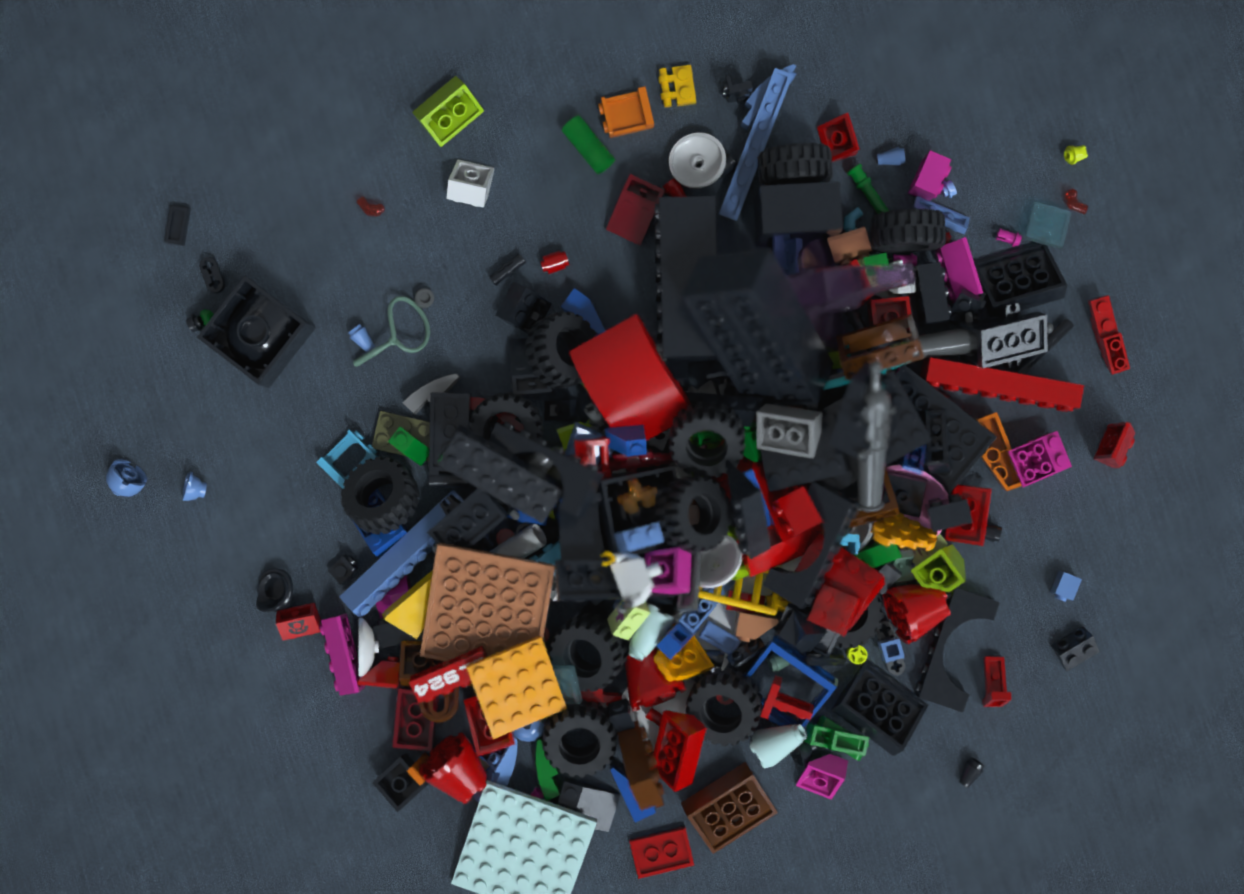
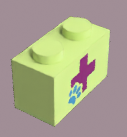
(625, 624)

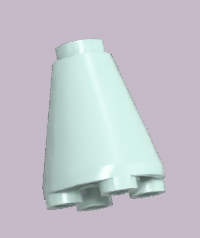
(649, 633)
(776, 743)

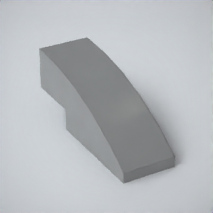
(419, 398)

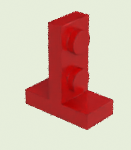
(995, 682)
(785, 702)

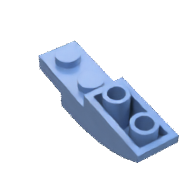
(754, 101)
(693, 619)
(501, 767)

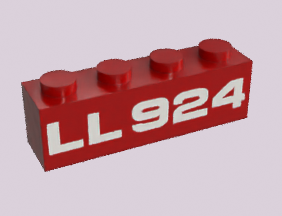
(445, 676)

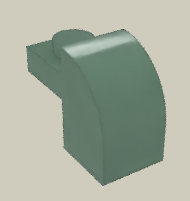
(904, 565)

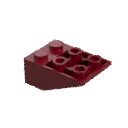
(635, 209)

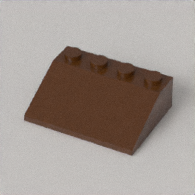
(728, 808)

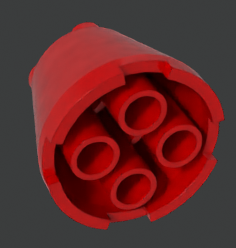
(915, 610)
(647, 683)
(455, 768)

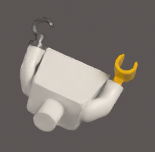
(632, 577)

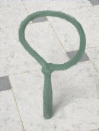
(393, 340)

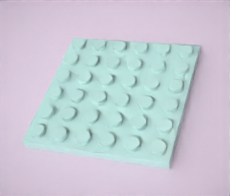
(522, 845)

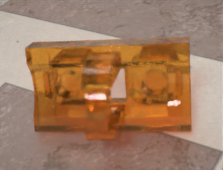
(637, 493)

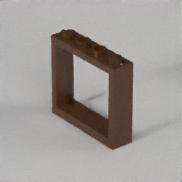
(877, 335)
(888, 510)

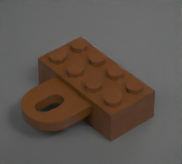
(411, 664)
(640, 767)

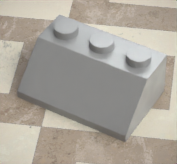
(788, 430)

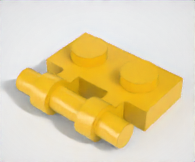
(683, 85)

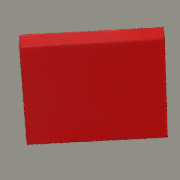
(839, 137)

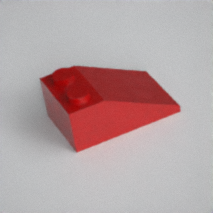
(1115, 444)
(480, 731)

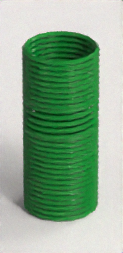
(585, 140)

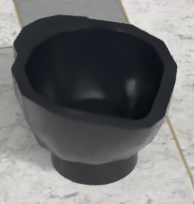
(802, 754)

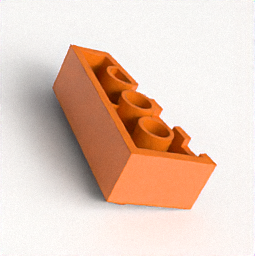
(997, 455)

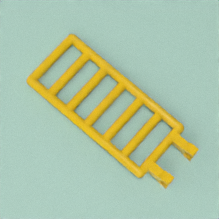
(776, 603)

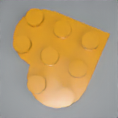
(903, 532)
(688, 662)

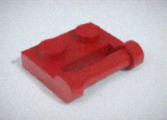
(586, 450)

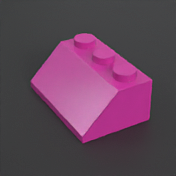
(959, 268)

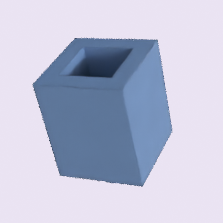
(1065, 586)
(890, 649)

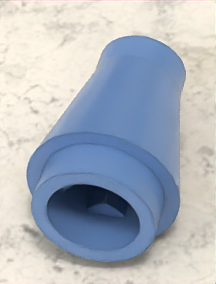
(892, 157)
(361, 338)

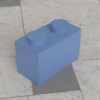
(638, 537)

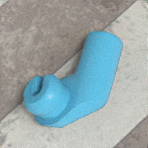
(849, 220)

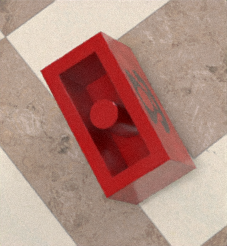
(298, 621)

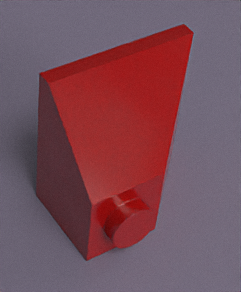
(384, 674)

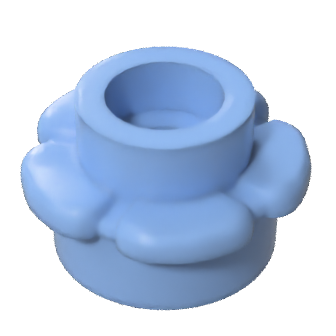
(949, 189)

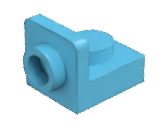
(851, 543)

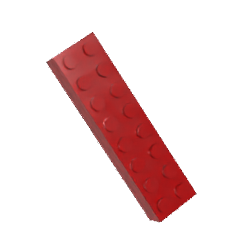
(1004, 384)

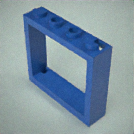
(817, 673)

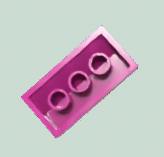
(342, 653)

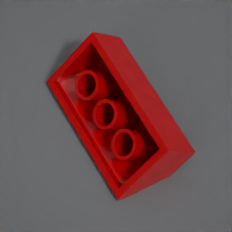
(678, 748)

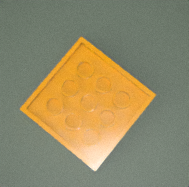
(516, 687)

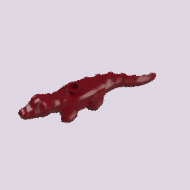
(632, 463)

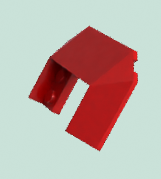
(782, 546)

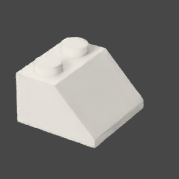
(470, 183)

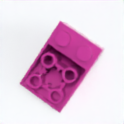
(1039, 458)

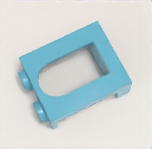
(326, 462)

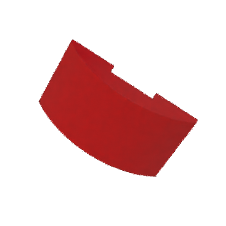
(629, 378)

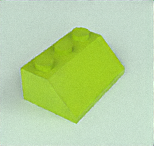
(448, 111)

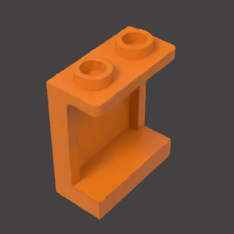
(626, 113)

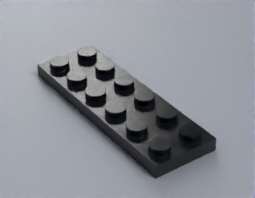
(590, 584)

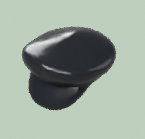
(274, 591)

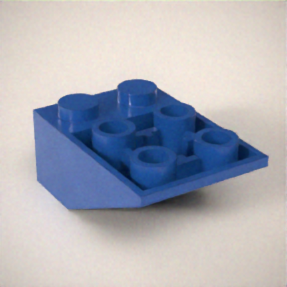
(381, 542)

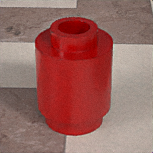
(554, 262)

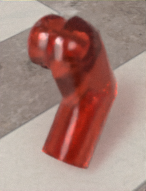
(1072, 202)
(370, 209)

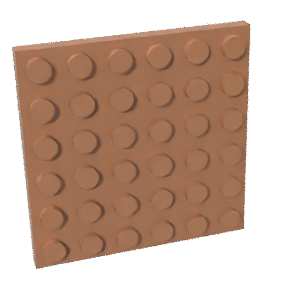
(484, 602)

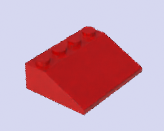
(846, 575)

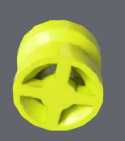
(860, 655)

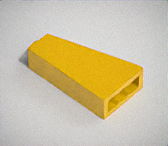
(411, 609)

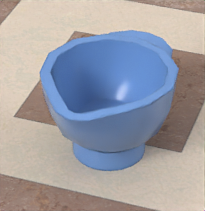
(193, 488)

